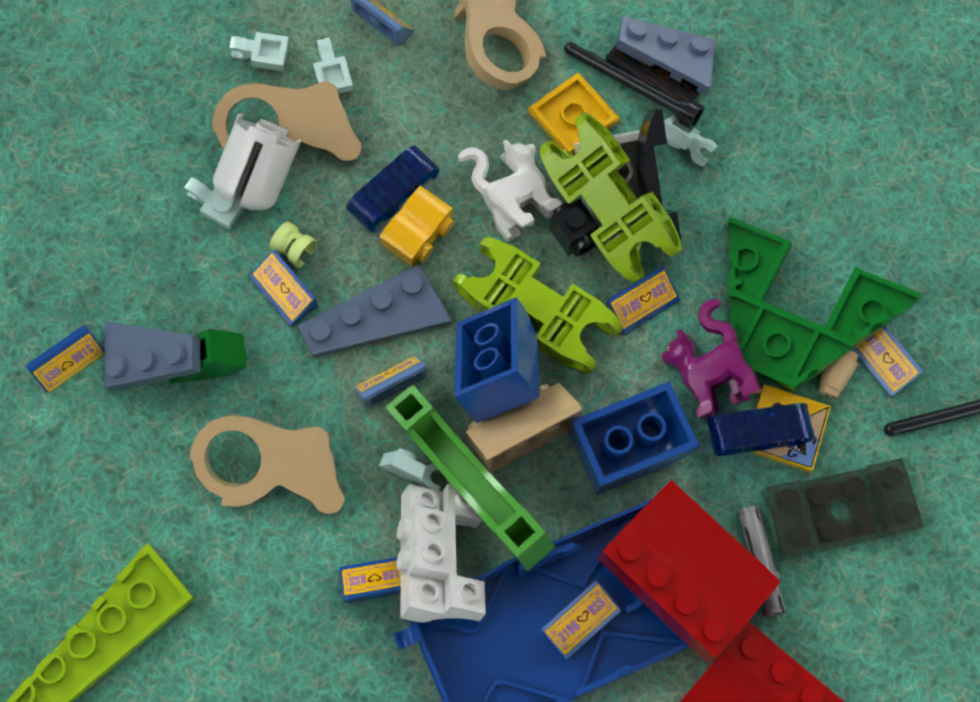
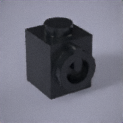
(572, 228)

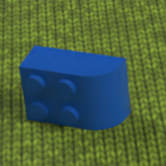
(496, 361)
(633, 437)

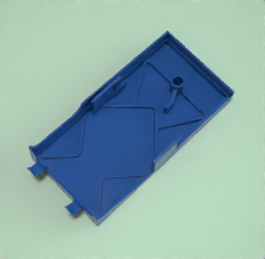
(509, 655)

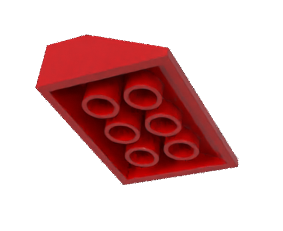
(689, 571)
(756, 671)

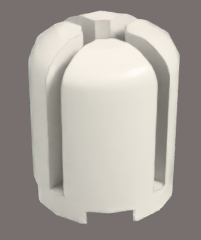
(269, 170)

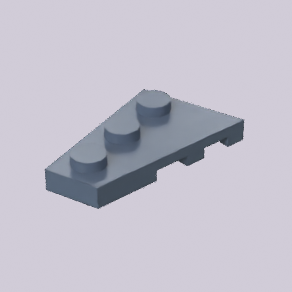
(676, 51)
(147, 355)

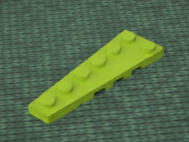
(115, 626)

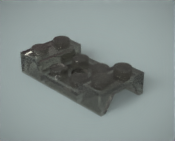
(878, 506)

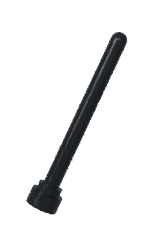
(687, 112)
(932, 418)

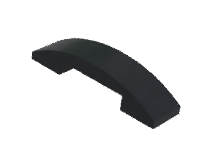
(652, 134)

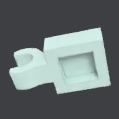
(266, 51)
(331, 68)
(682, 137)
(214, 205)
(406, 466)

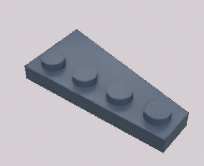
(385, 311)

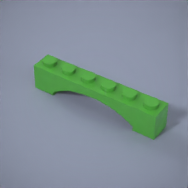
(470, 478)

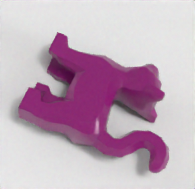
(715, 368)

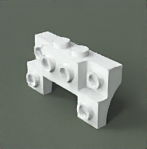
(429, 557)

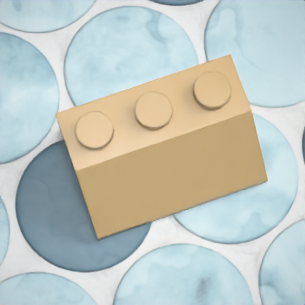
(523, 428)

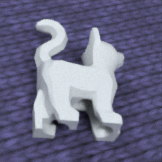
(510, 194)

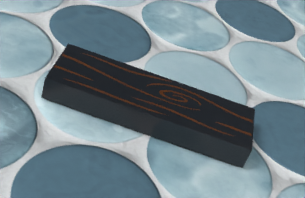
(654, 76)

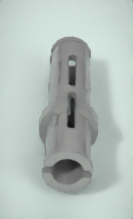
(758, 546)

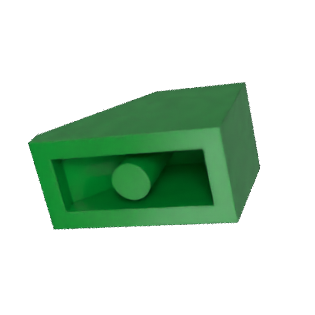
(220, 355)

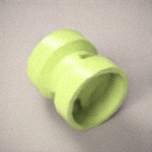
(292, 243)

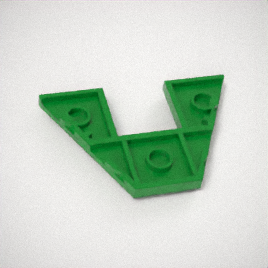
(786, 345)

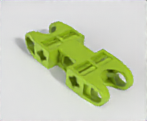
(610, 197)
(544, 306)

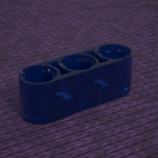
(391, 187)
(760, 429)

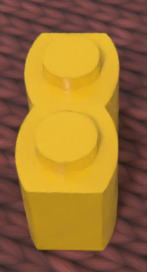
(417, 227)

